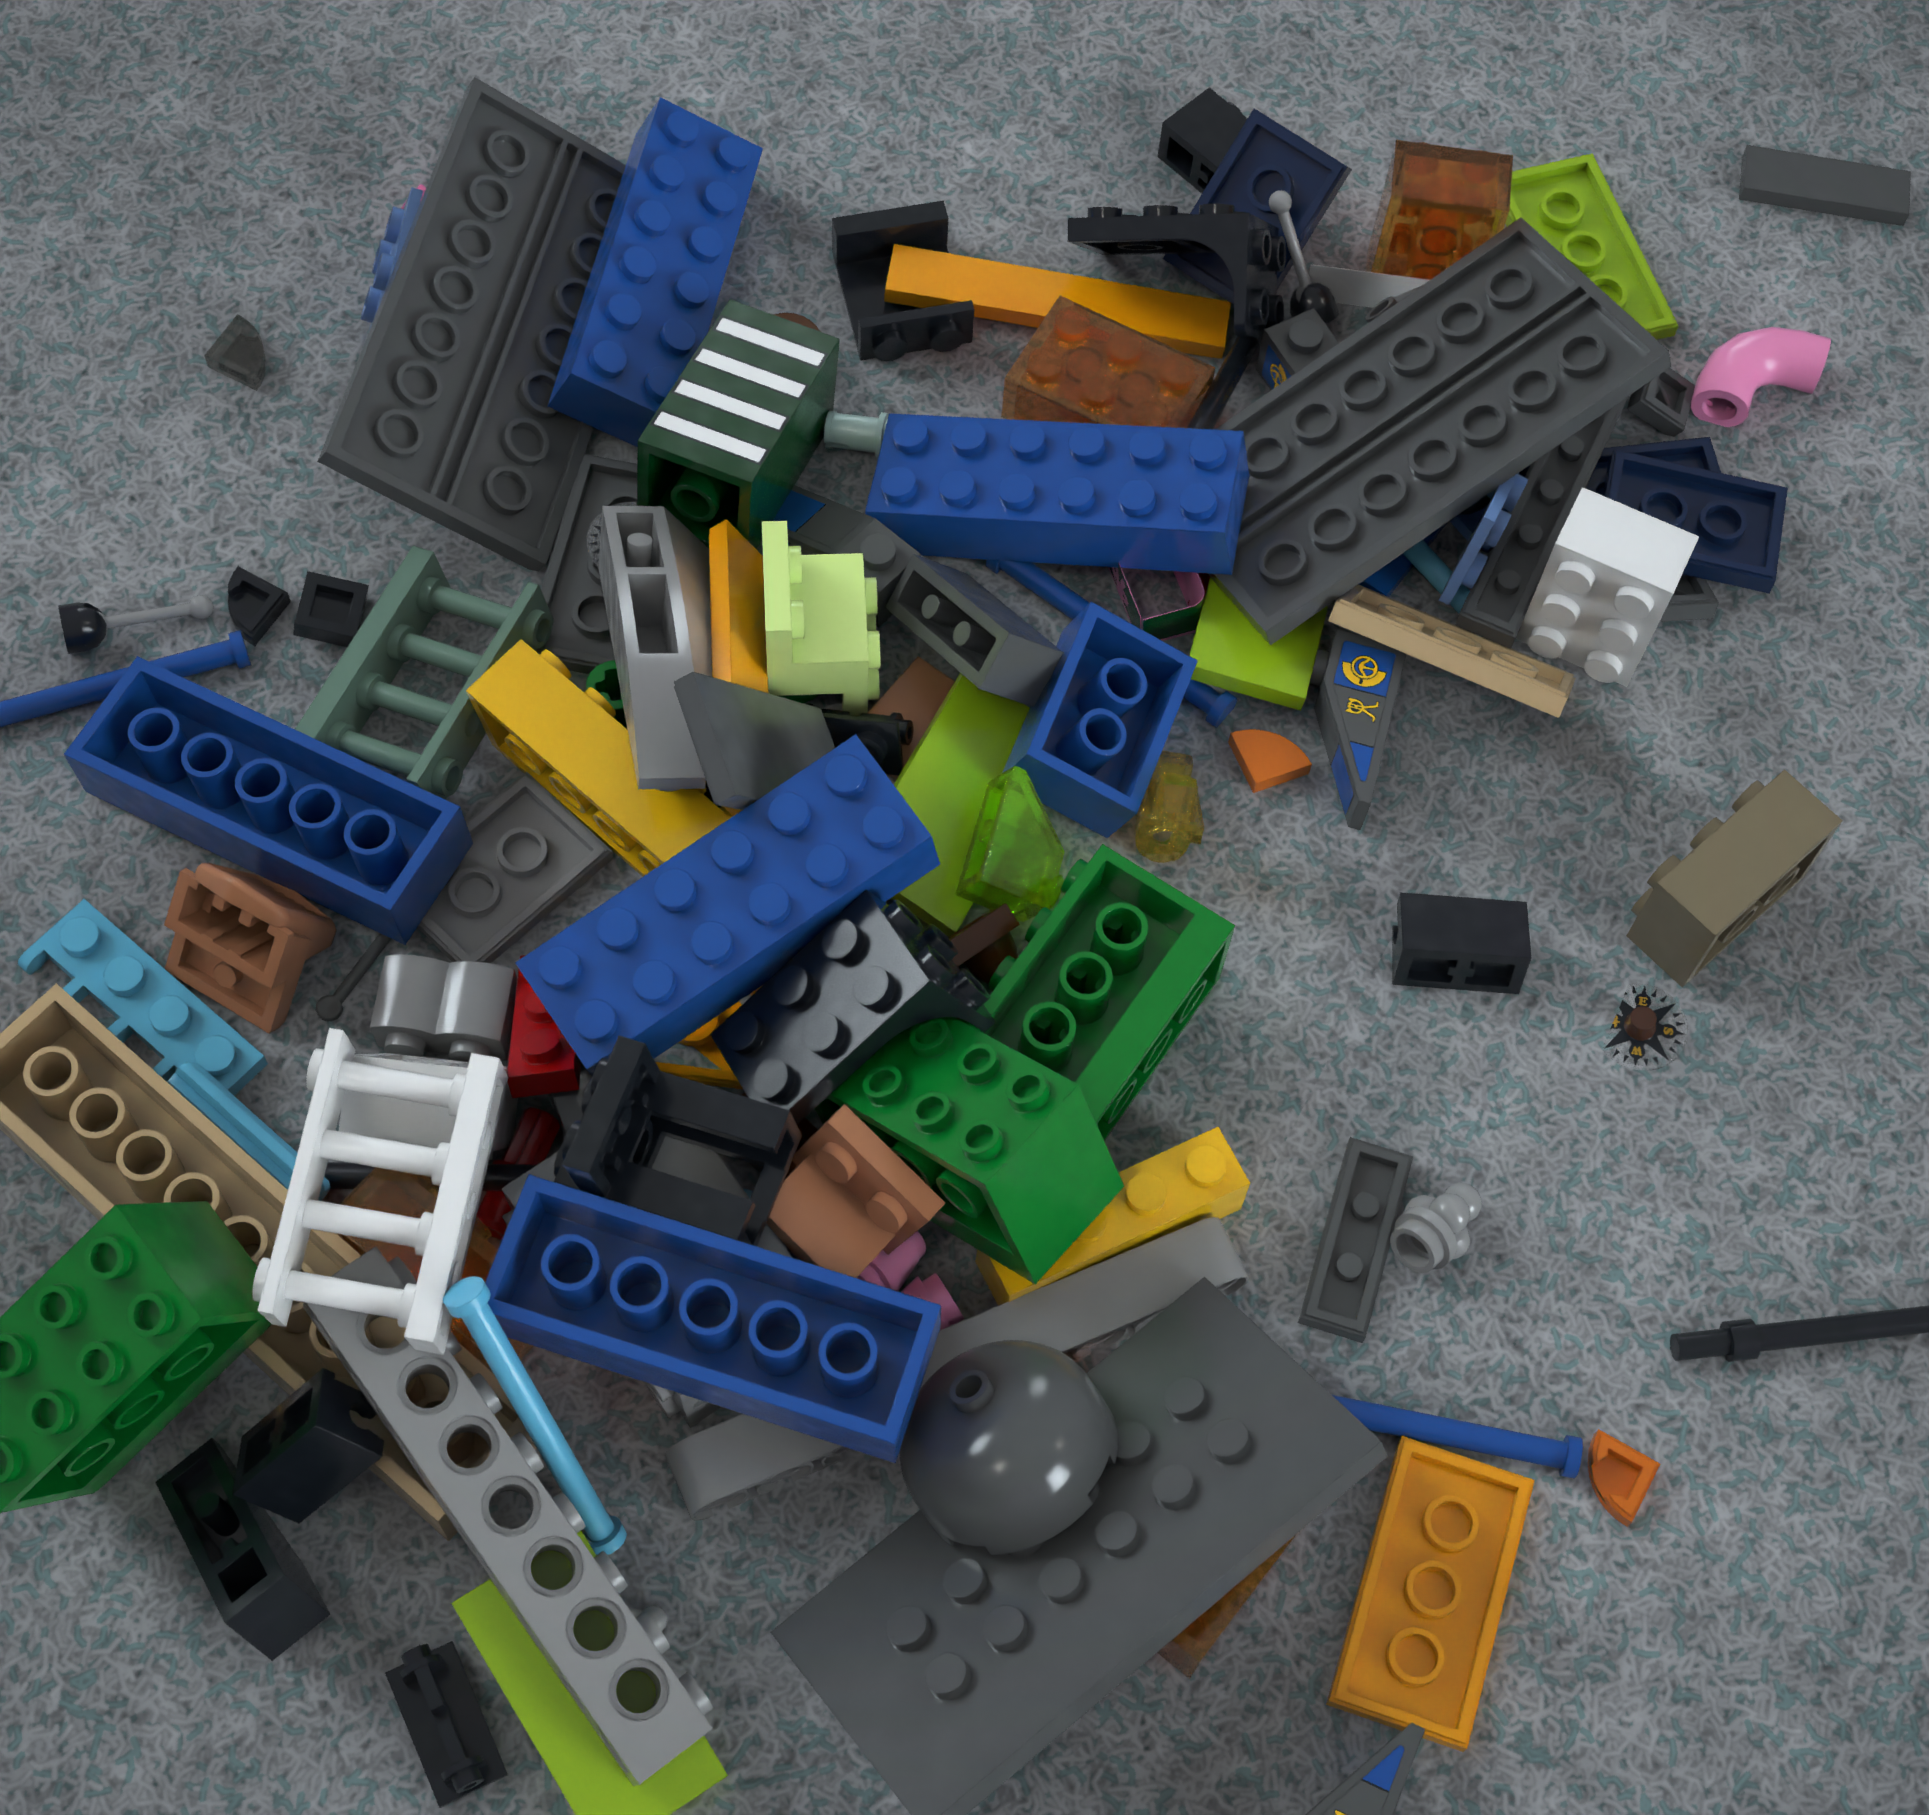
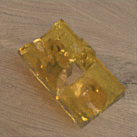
(1171, 806)

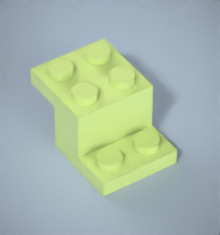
(819, 623)

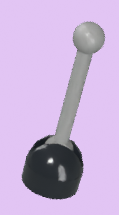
(1307, 294)
(86, 626)

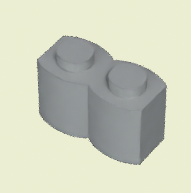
(444, 1007)

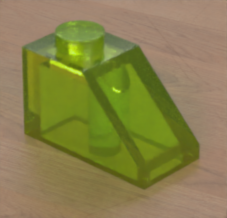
(1013, 850)

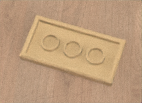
(1453, 649)

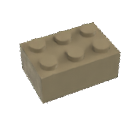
(1730, 875)

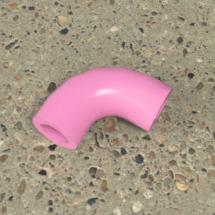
(1752, 361)

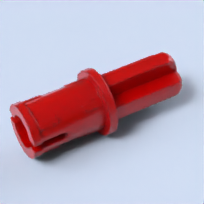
(527, 1146)

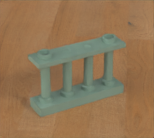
(393, 636)

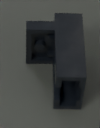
(625, 1121)

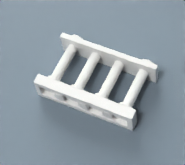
(437, 1236)

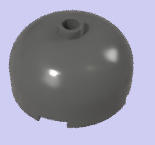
(1006, 1446)

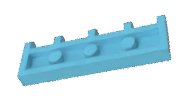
(143, 998)

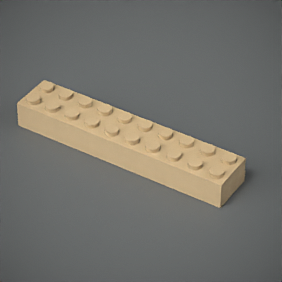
(128, 1137)

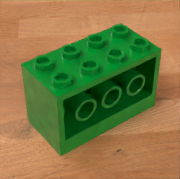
(1108, 980)
(990, 1137)
(118, 1345)

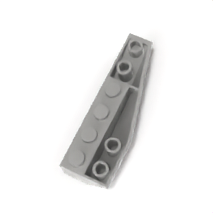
(659, 631)

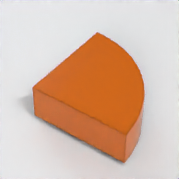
(1267, 758)
(1619, 1475)

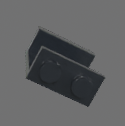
(862, 259)

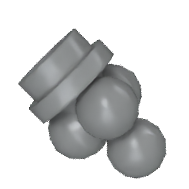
(1435, 1229)

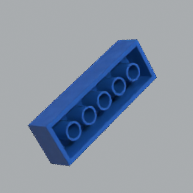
(655, 270)
(1062, 492)
(271, 799)
(730, 908)
(712, 1317)

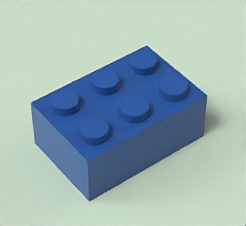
(1102, 720)

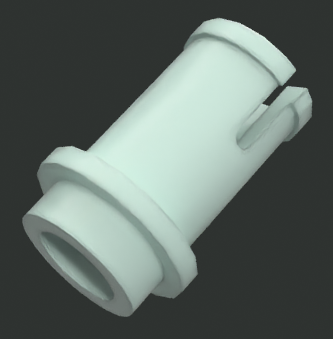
(854, 432)

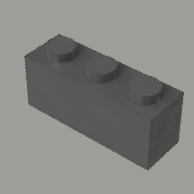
(974, 630)

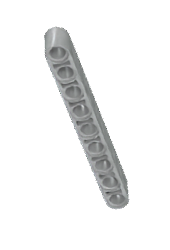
(1090, 1307)

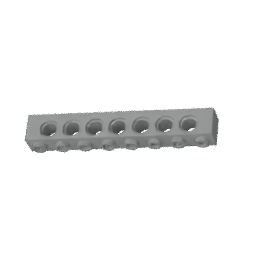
(636, 1740)

